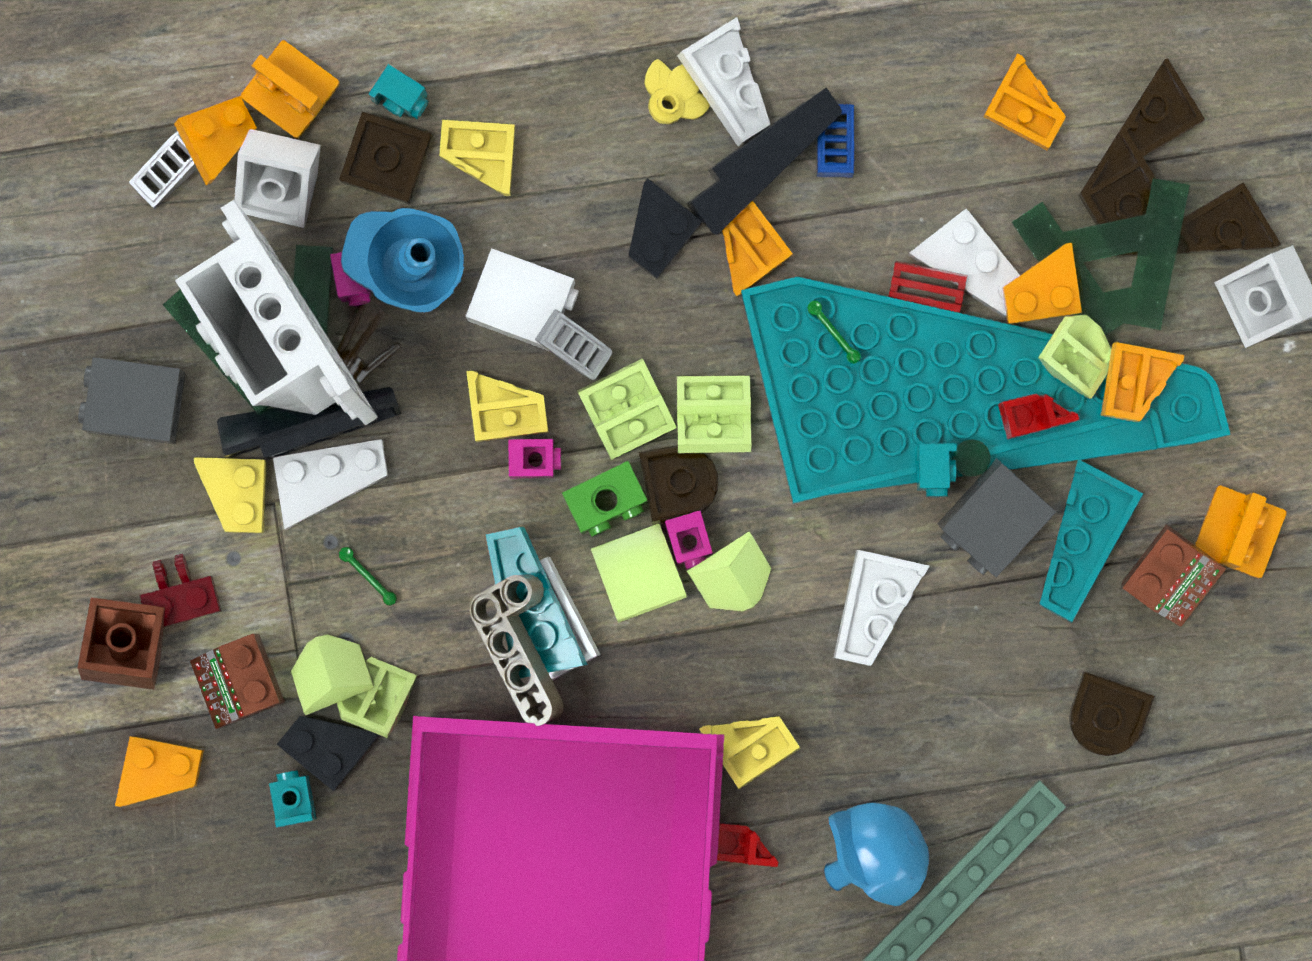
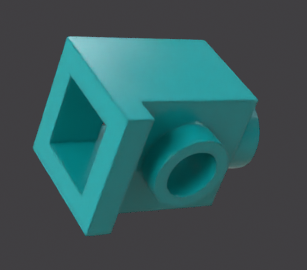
(399, 93)
(935, 469)
(304, 807)

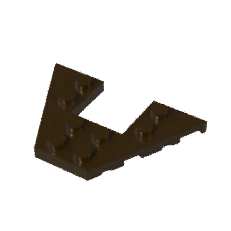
(1124, 180)

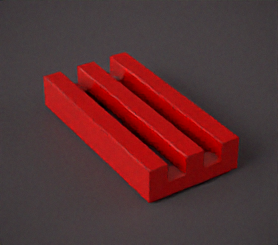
(898, 281)

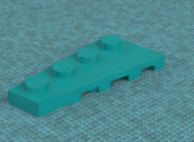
(1089, 530)
(546, 623)

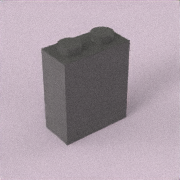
(132, 400)
(995, 519)

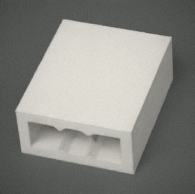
(519, 297)

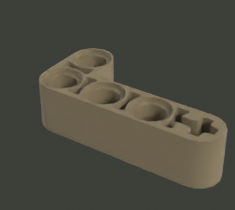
(523, 649)

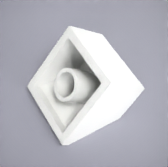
(276, 177)
(1267, 296)

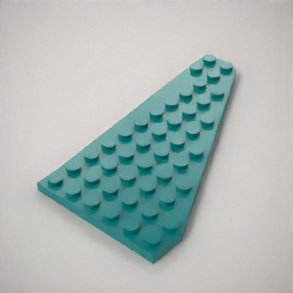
(931, 381)

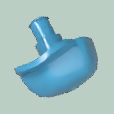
(404, 257)
(878, 852)

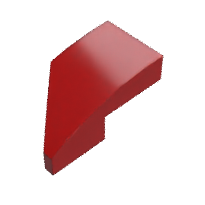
(1032, 415)
(742, 845)

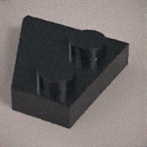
(660, 230)
(326, 748)

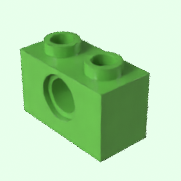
(617, 480)

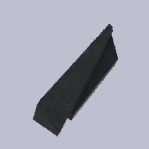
(760, 160)
(286, 431)

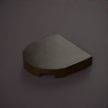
(677, 482)
(1108, 715)

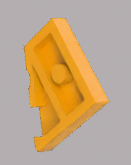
(1025, 107)
(215, 135)
(752, 248)
(1044, 289)
(1135, 380)
(156, 770)

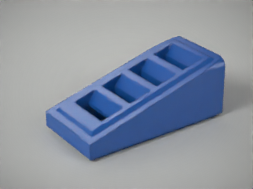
(832, 169)

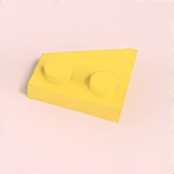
(480, 151)
(504, 409)
(235, 491)
(753, 747)

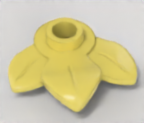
(675, 88)

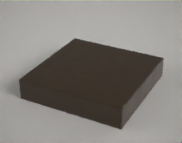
(385, 157)

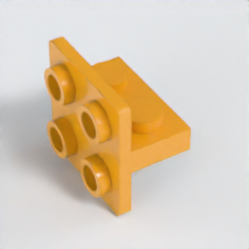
(289, 88)
(1240, 530)

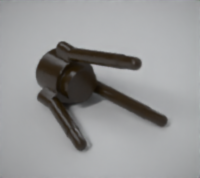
(351, 358)

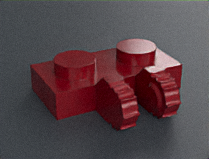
(184, 600)

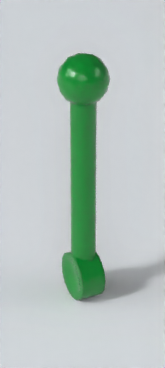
(815, 309)
(347, 555)

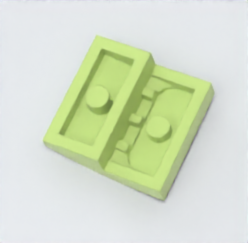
(626, 409)
(713, 414)
(638, 573)

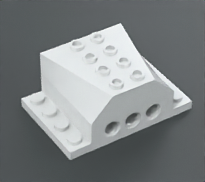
(266, 328)

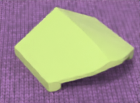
(1078, 354)
(733, 576)
(330, 672)
(382, 706)

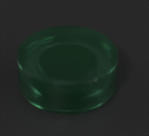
(971, 458)

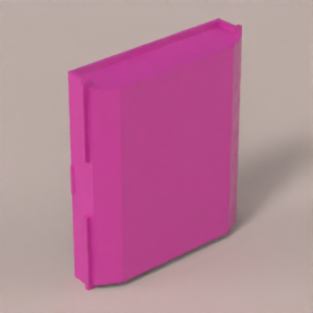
(558, 842)

